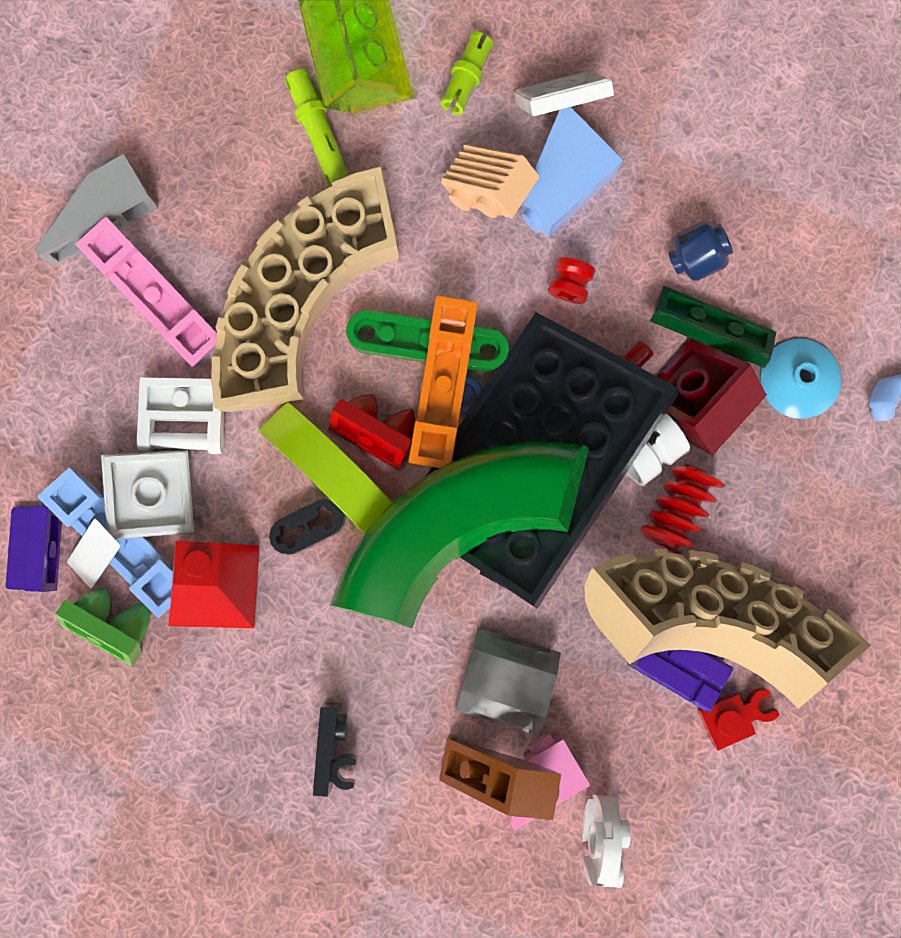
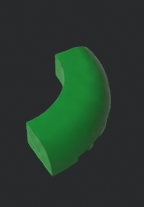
(452, 513)

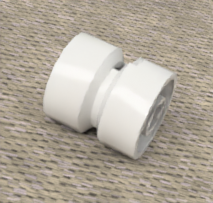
(664, 446)

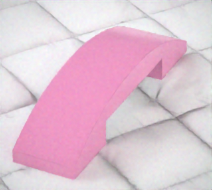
(148, 291)

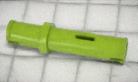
(312, 115)

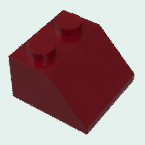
(713, 394)

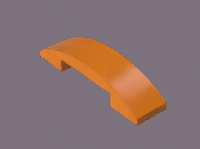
(443, 382)

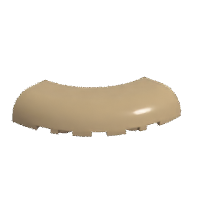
(289, 284)
(720, 610)

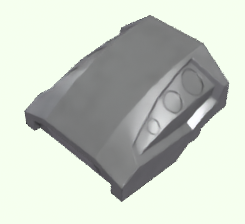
(509, 681)

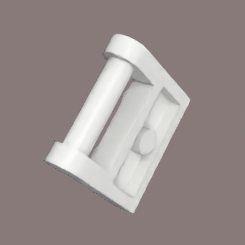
(178, 401)

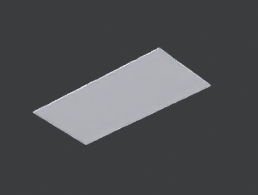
(93, 553)

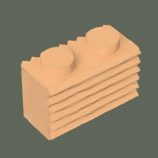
(489, 181)

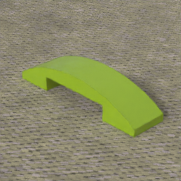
(326, 466)

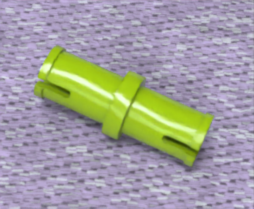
(466, 73)

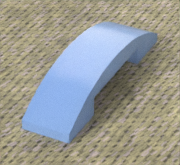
(137, 559)

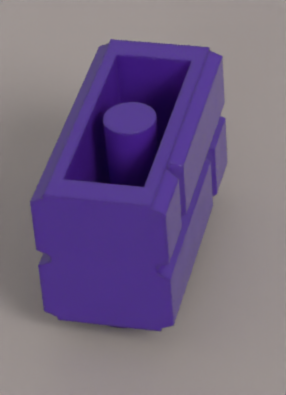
(687, 673)

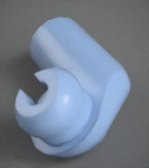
(885, 398)

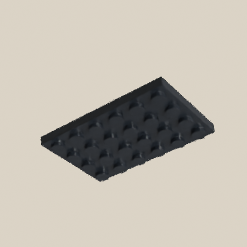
(564, 392)

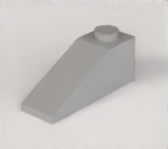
(109, 192)

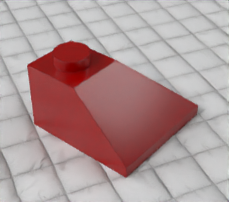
(213, 585)

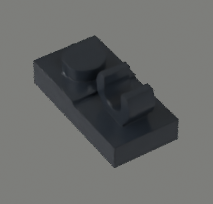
(331, 730)

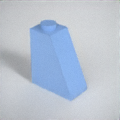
(571, 171)

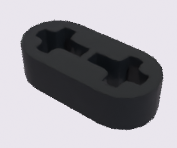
(302, 518)

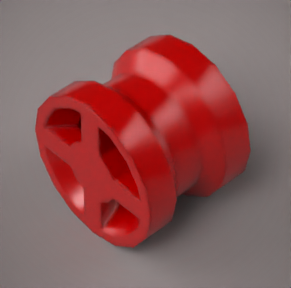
(571, 280)

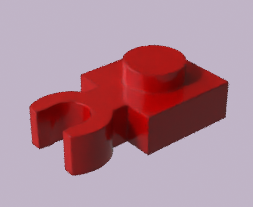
(731, 719)

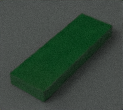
(714, 327)

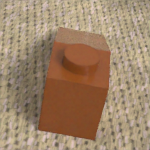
(501, 780)

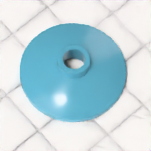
(786, 389)

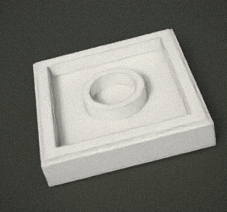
(563, 93)
(147, 494)

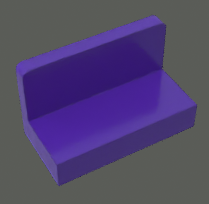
(33, 549)

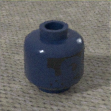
(701, 250)

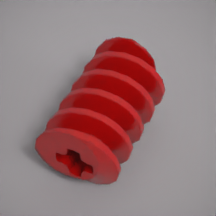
(681, 507)

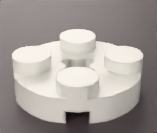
(605, 839)

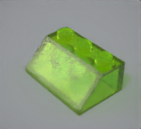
(356, 53)

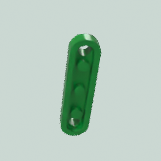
(409, 339)

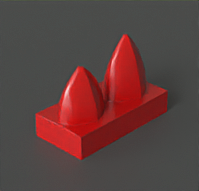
(359, 425)

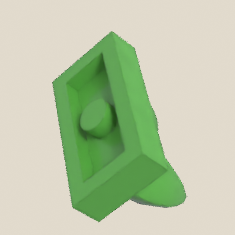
(119, 637)

